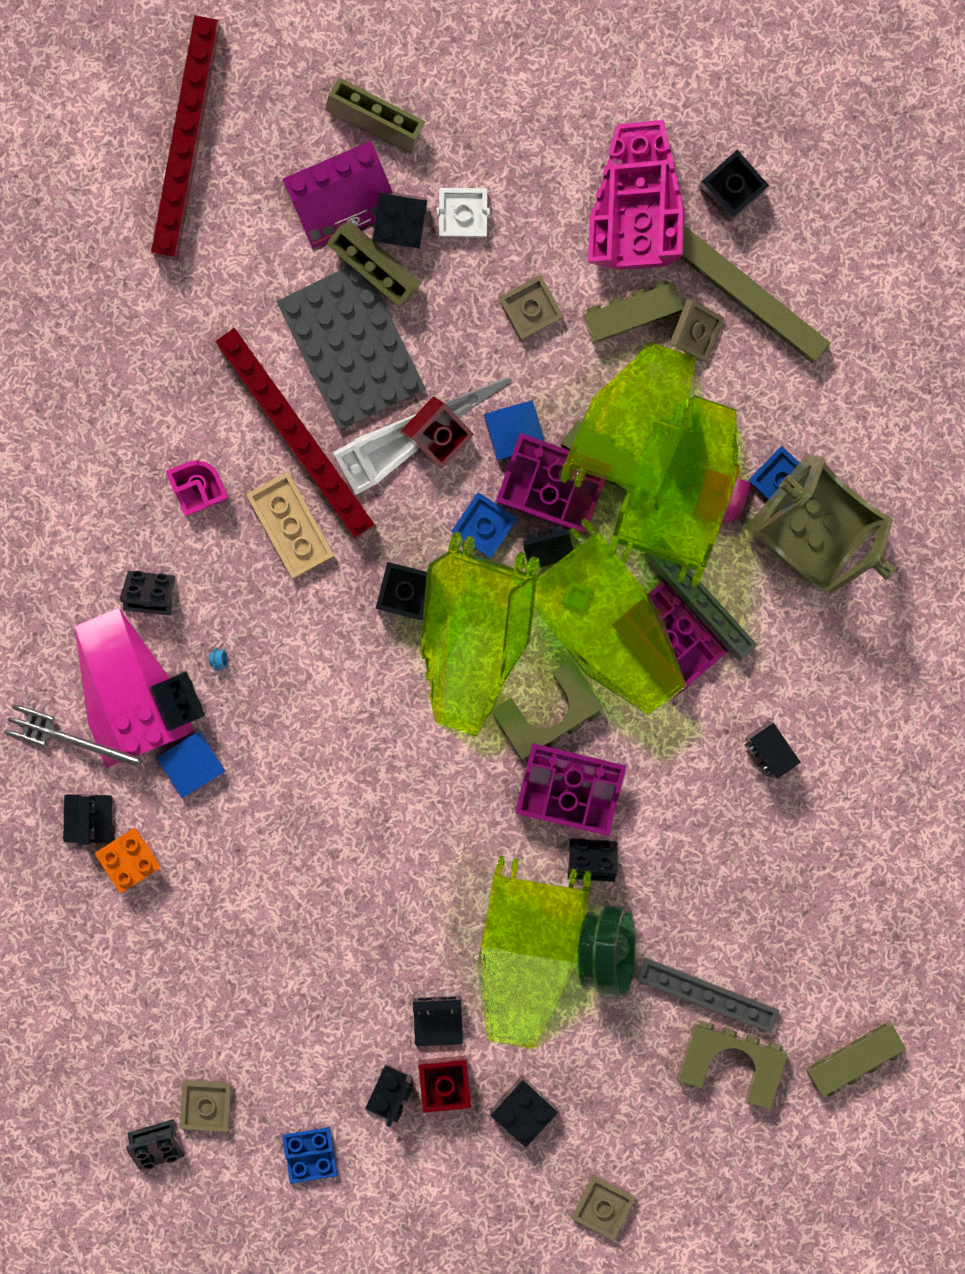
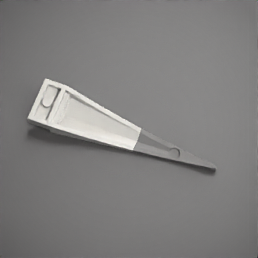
(381, 451)

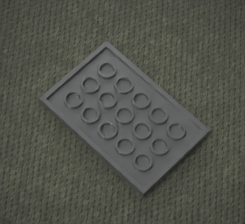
(351, 346)

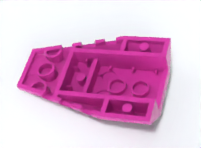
(639, 202)
(117, 684)

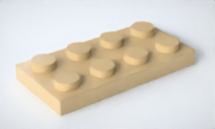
(290, 525)

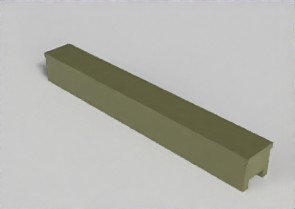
(752, 297)

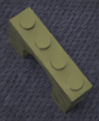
(581, 706)
(707, 1042)

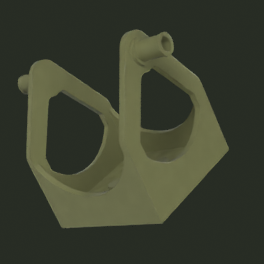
(819, 524)

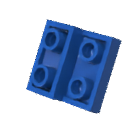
(507, 424)
(191, 764)
(310, 1155)

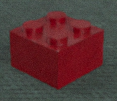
(437, 432)
(444, 1084)

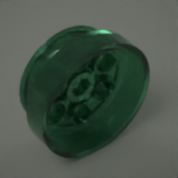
(607, 951)

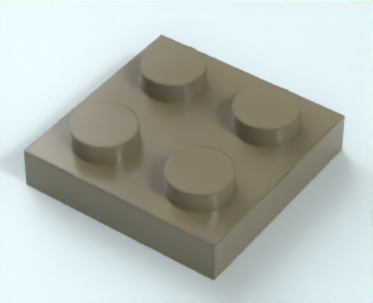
(531, 307)
(697, 330)
(205, 1105)
(603, 1207)

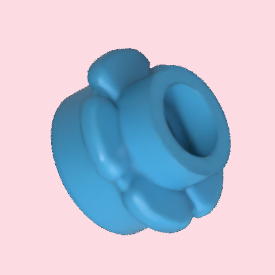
(216, 661)

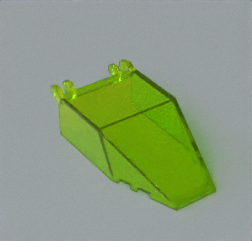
(638, 425)
(695, 499)
(609, 624)
(474, 631)
(527, 953)

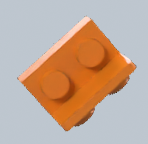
(128, 860)

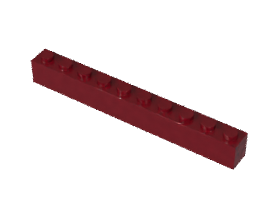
(185, 138)
(295, 433)

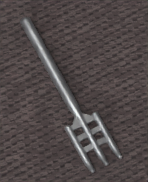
(49, 732)

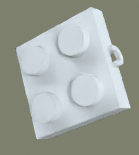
(463, 212)

